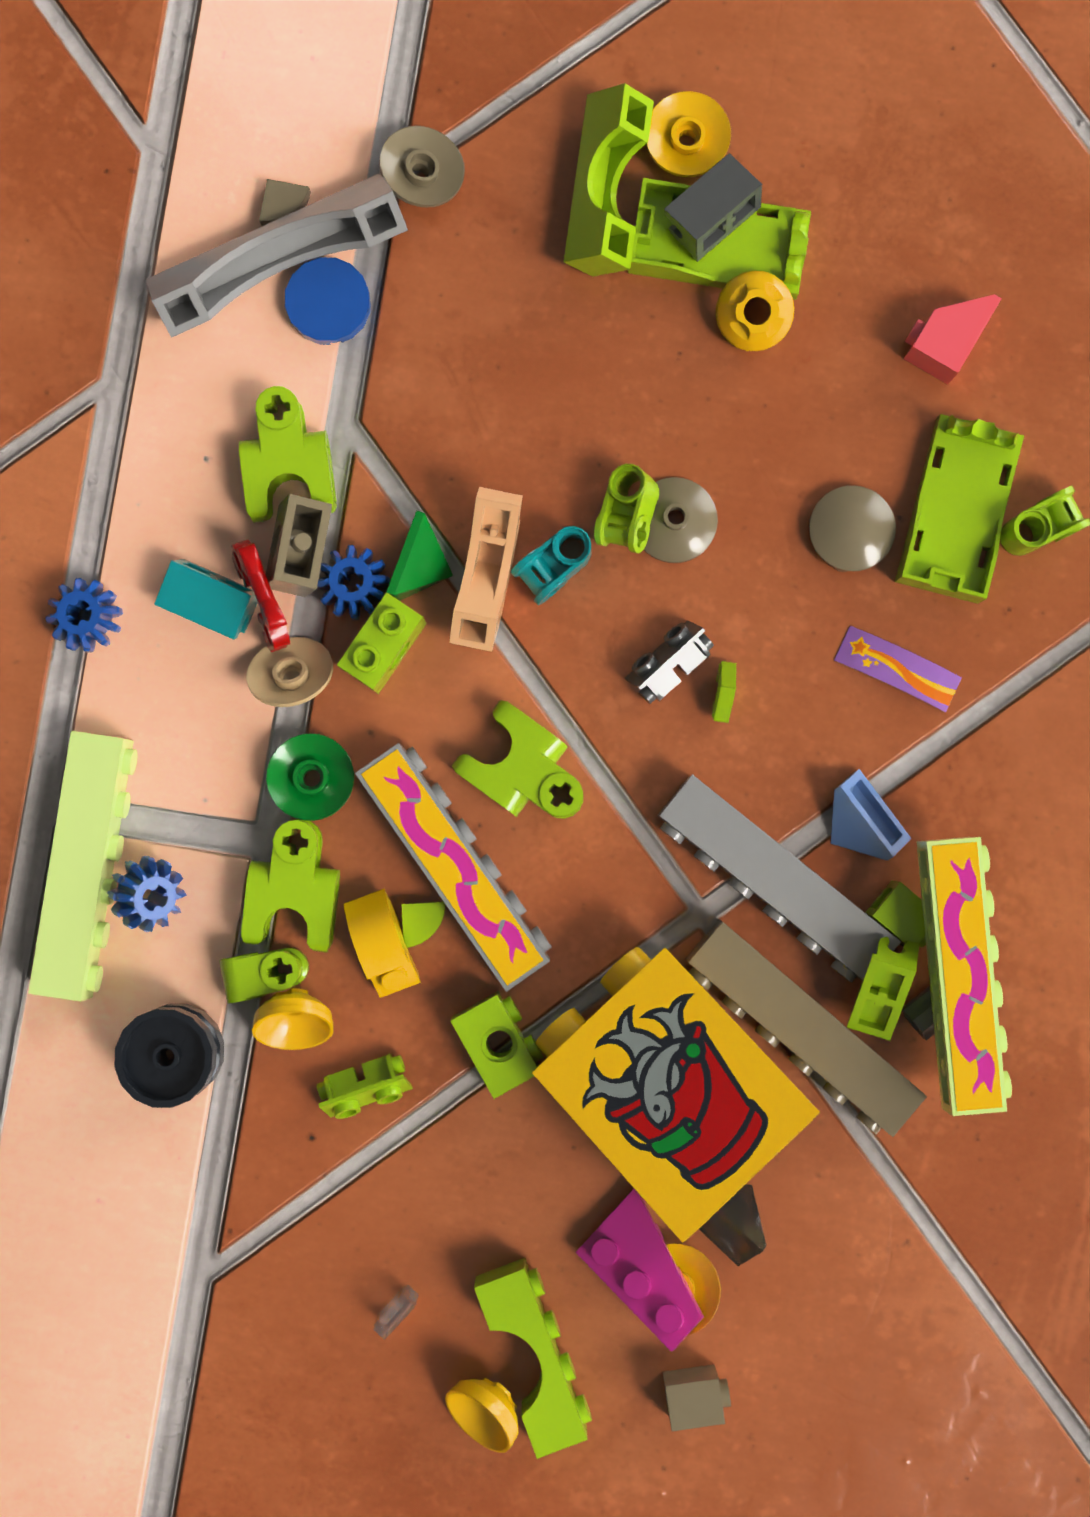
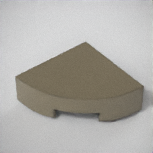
(282, 199)

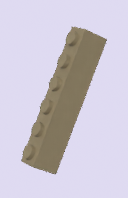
(806, 1028)

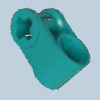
(551, 564)

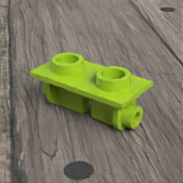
(380, 1085)

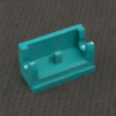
(206, 598)

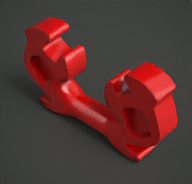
(271, 616)

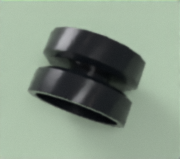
(145, 1066)

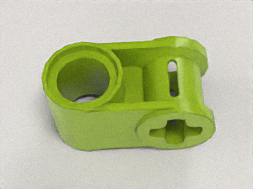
(627, 518)
(1048, 520)
(257, 973)

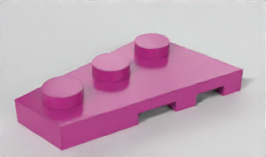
(640, 1270)

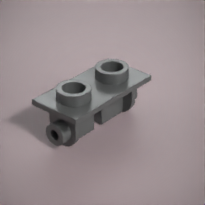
(682, 646)

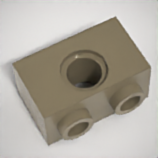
(298, 545)

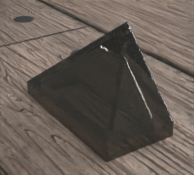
(737, 1227)

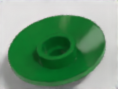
(288, 771)

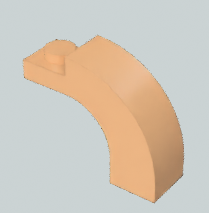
(486, 569)

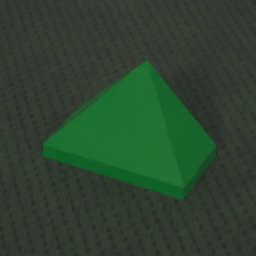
(420, 561)

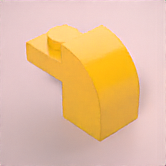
(380, 943)

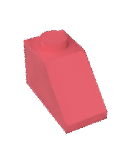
(949, 336)

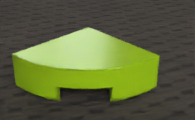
(725, 692)
(421, 921)

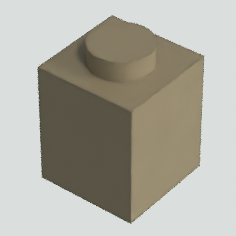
(695, 1397)

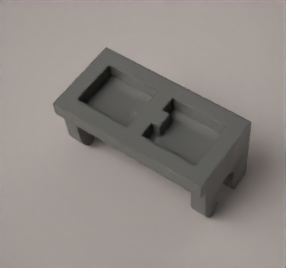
(714, 206)

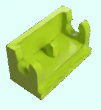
(884, 989)

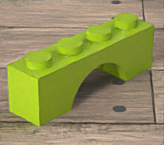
(612, 132)
(512, 1304)

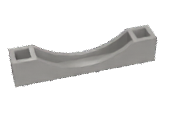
(338, 223)

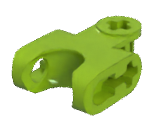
(283, 455)
(528, 769)
(294, 883)

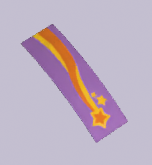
(898, 668)

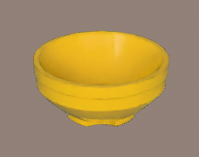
(731, 306)
(292, 1021)
(484, 1412)

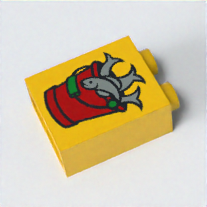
(671, 1089)

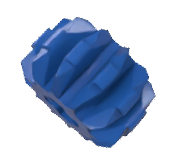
(366, 572)
(84, 598)
(132, 886)

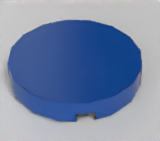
(327, 300)

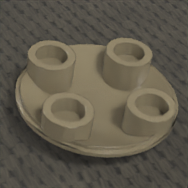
(852, 528)

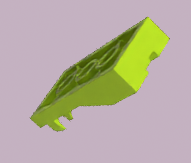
(756, 245)
(960, 509)

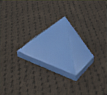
(864, 820)

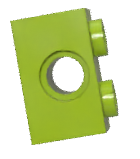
(382, 643)
(498, 1070)

